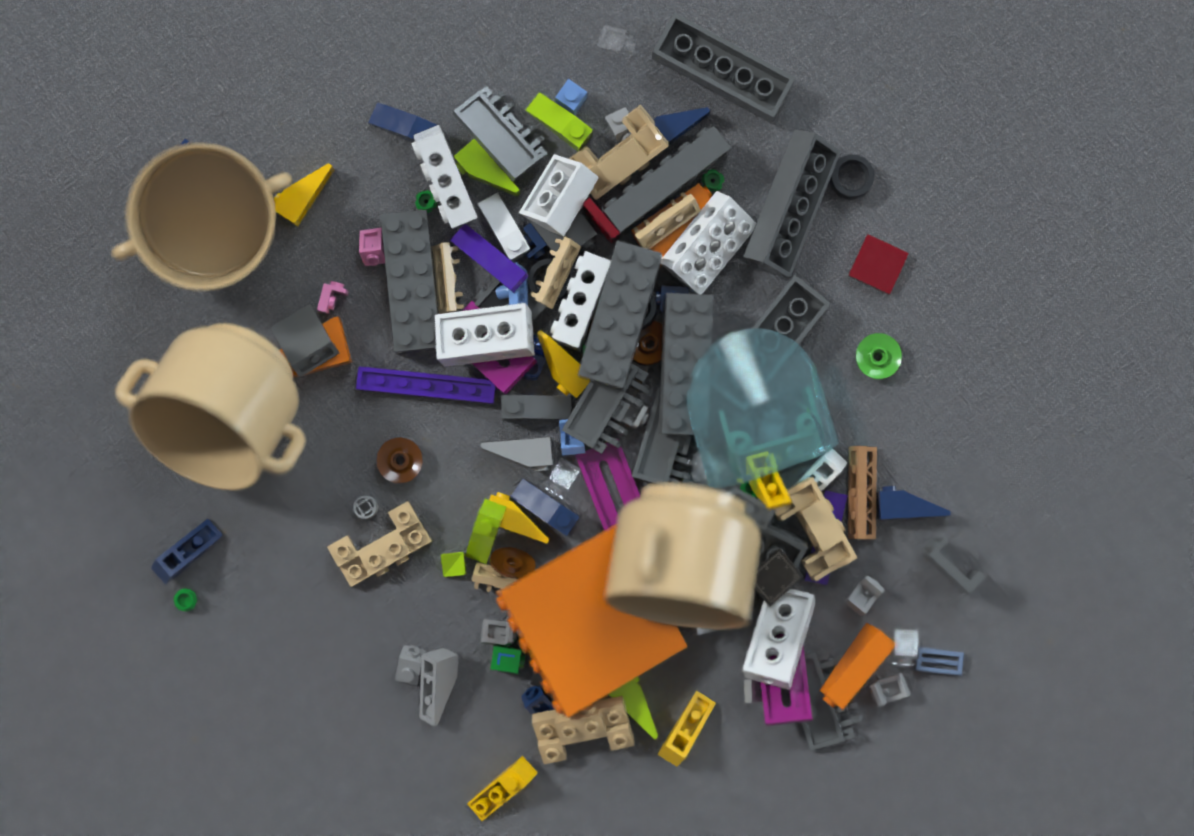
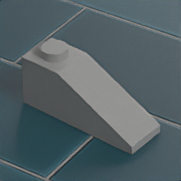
(528, 452)
(437, 679)

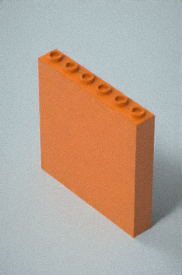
(574, 635)

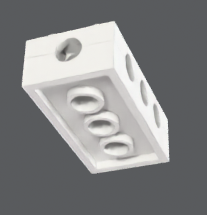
(455, 211)
(708, 243)
(474, 324)
(575, 336)
(789, 648)

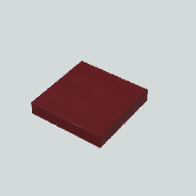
(601, 221)
(878, 264)

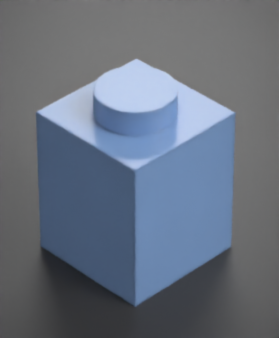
(571, 97)

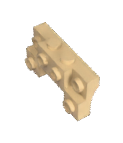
(627, 156)
(821, 528)
(383, 552)
(595, 721)

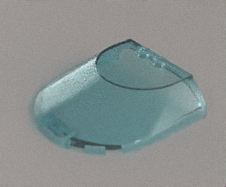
(757, 407)

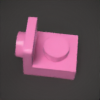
(371, 247)
(327, 298)

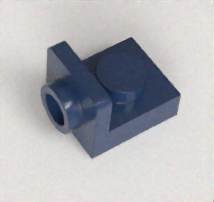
(533, 237)
(536, 700)

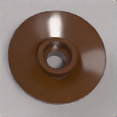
(649, 335)
(391, 451)
(512, 562)

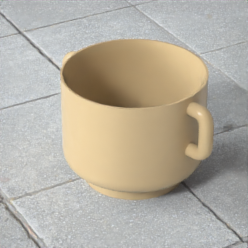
(201, 216)
(216, 407)
(684, 558)

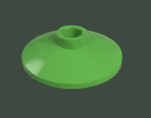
(889, 351)

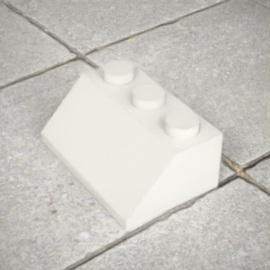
(559, 194)

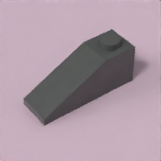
(535, 407)

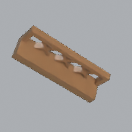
(859, 491)

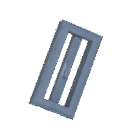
(959, 663)

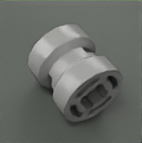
(368, 509)

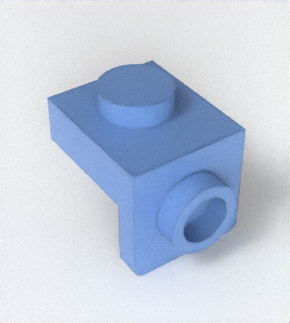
(569, 444)

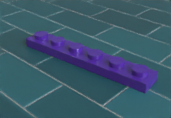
(425, 385)

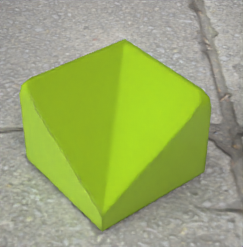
(453, 564)

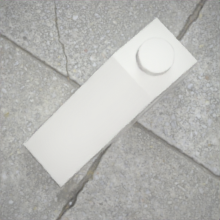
(504, 227)
(825, 469)

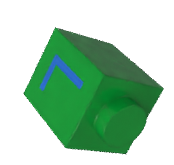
(507, 659)

